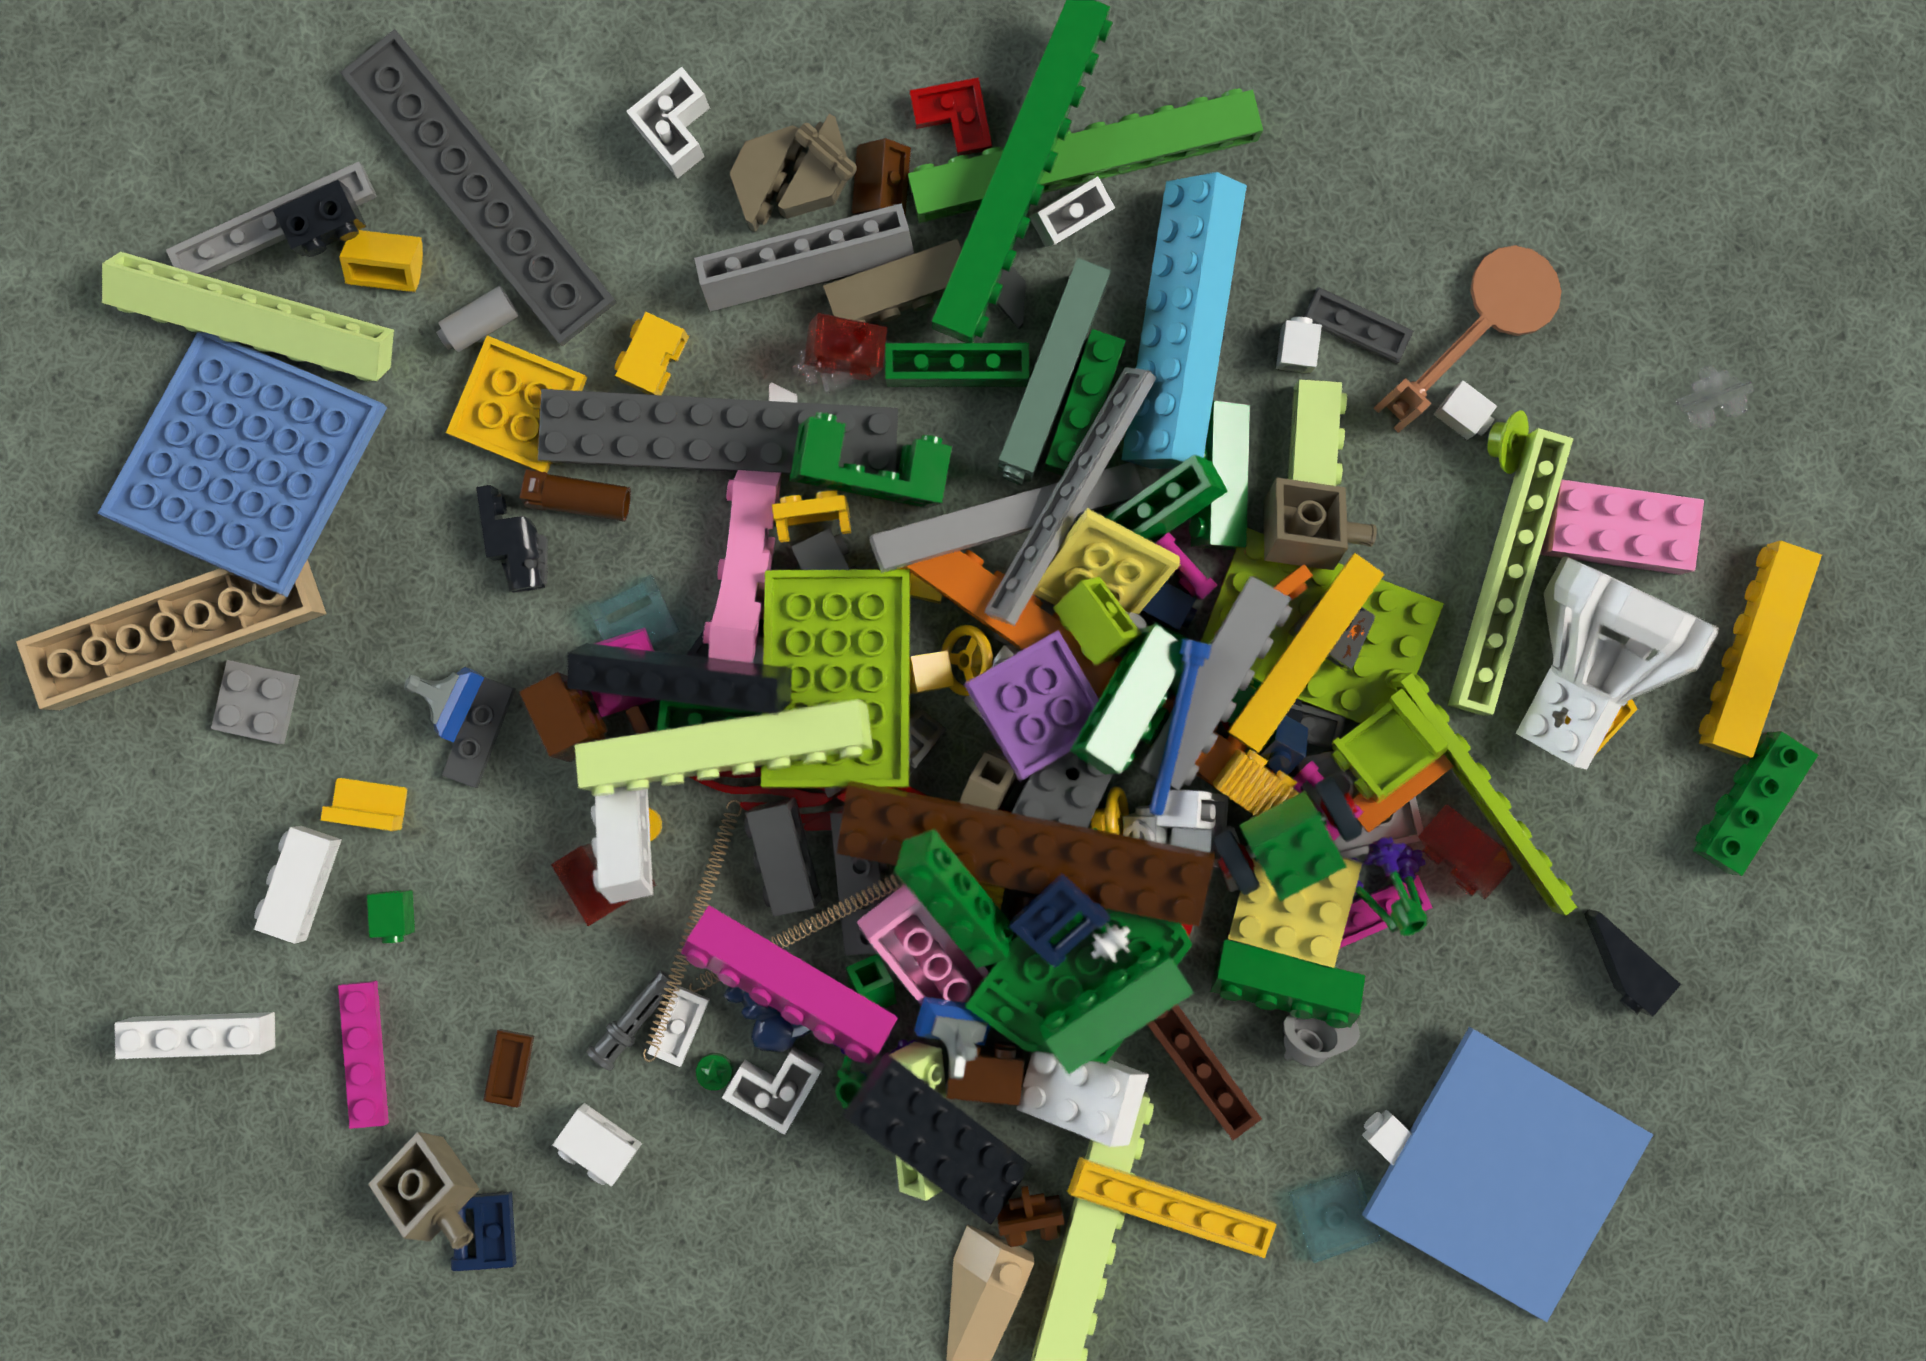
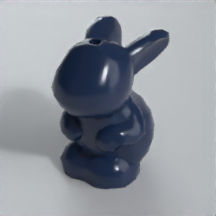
(770, 1029)

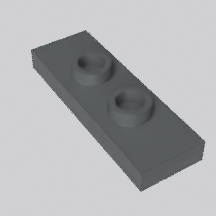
(478, 733)

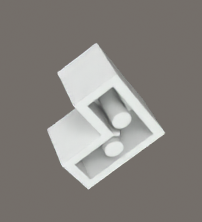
(664, 117)
(1195, 819)
(774, 1098)

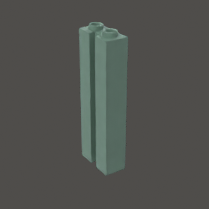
(1053, 371)

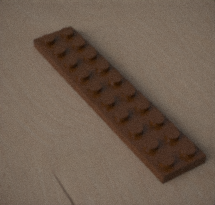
(1031, 852)

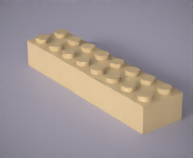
(159, 634)

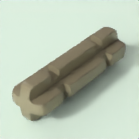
(826, 152)

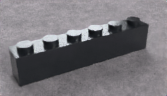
(680, 678)

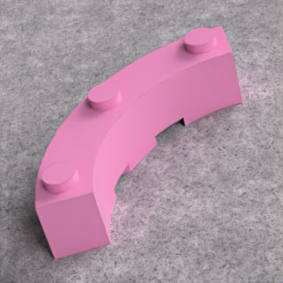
(749, 552)

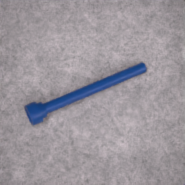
(1194, 656)

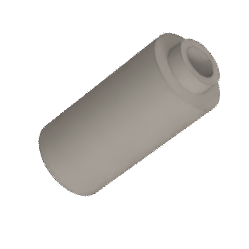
(477, 320)

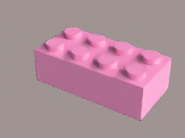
(1624, 527)
(920, 949)

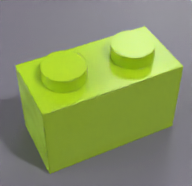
(1096, 620)

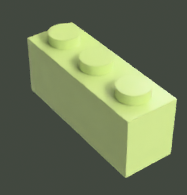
(1316, 432)

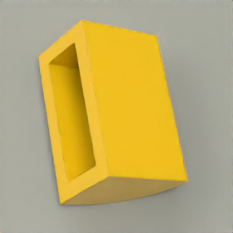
(382, 261)

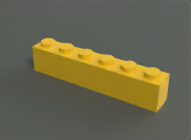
(1759, 649)

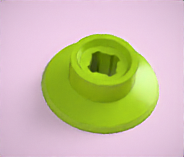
(1507, 440)

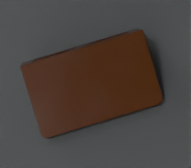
(880, 176)

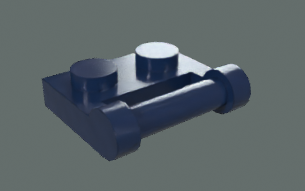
(1051, 912)
(492, 1233)

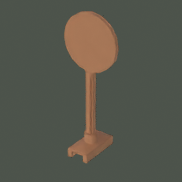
(1512, 293)

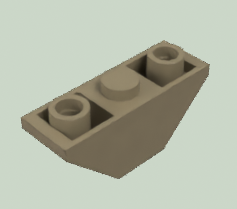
(761, 172)
(814, 183)
(990, 781)

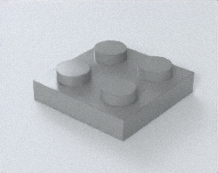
(255, 702)

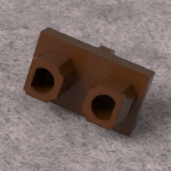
(1028, 1214)

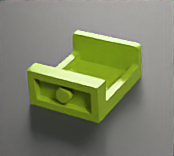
(1389, 748)

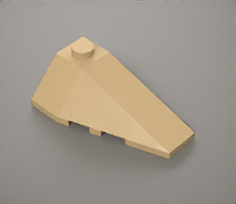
(984, 1293)

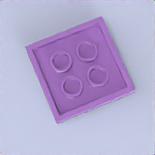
(1035, 703)

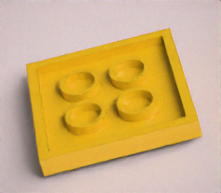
(504, 401)

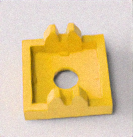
(825, 507)

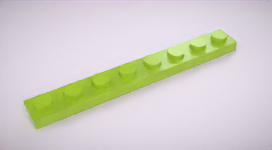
(1491, 803)

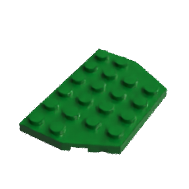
(1028, 989)

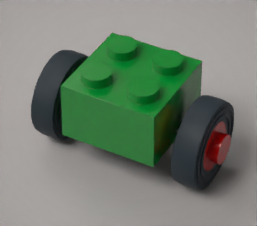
(1291, 842)

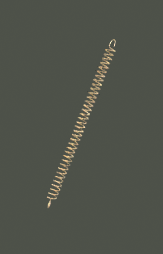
(821, 922)
(686, 930)

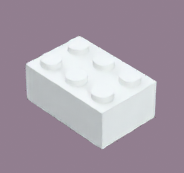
(1092, 1101)

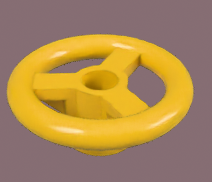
(973, 660)
(1111, 818)

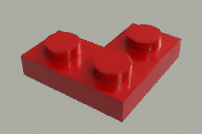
(956, 104)

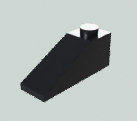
(1630, 969)

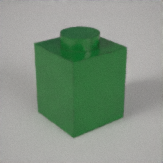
(391, 915)
(872, 981)

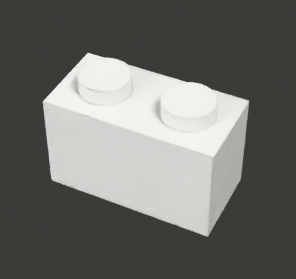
(1072, 212)
(596, 1145)

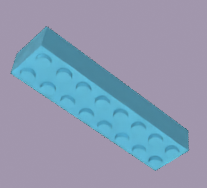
(1185, 318)

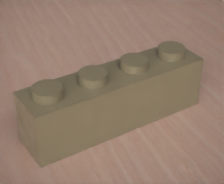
(894, 286)

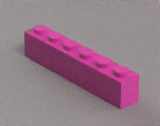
(788, 985)

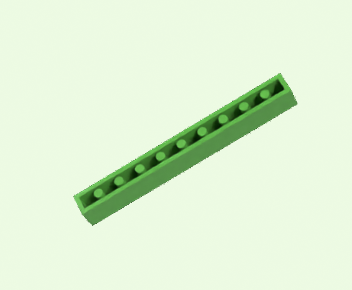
(1098, 151)

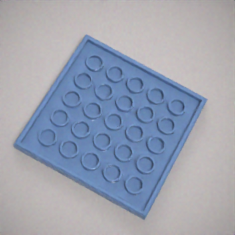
(243, 461)
(1507, 1174)

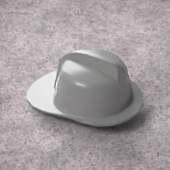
(1314, 1041)

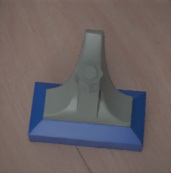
(447, 699)
(956, 1027)

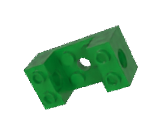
(917, 483)

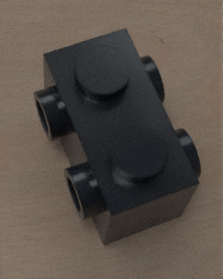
(320, 219)

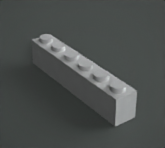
(804, 257)
(1233, 652)

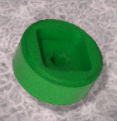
(714, 1071)

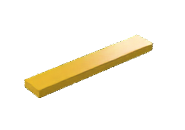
(1306, 652)
(1171, 1207)

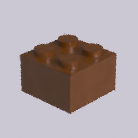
(562, 716)
(991, 1076)

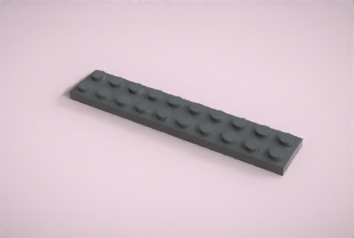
(478, 187)
(701, 432)

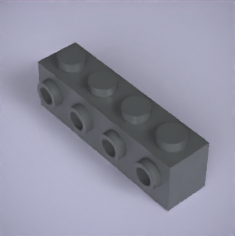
(853, 877)

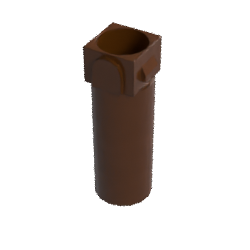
(575, 496)

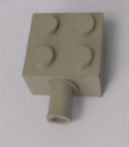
(1310, 524)
(426, 1190)

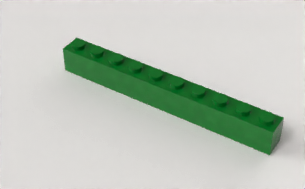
(1021, 168)

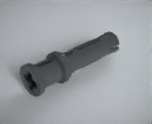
(621, 1033)

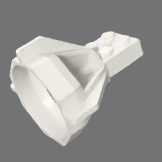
(1597, 673)

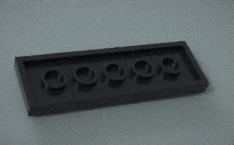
(936, 1139)

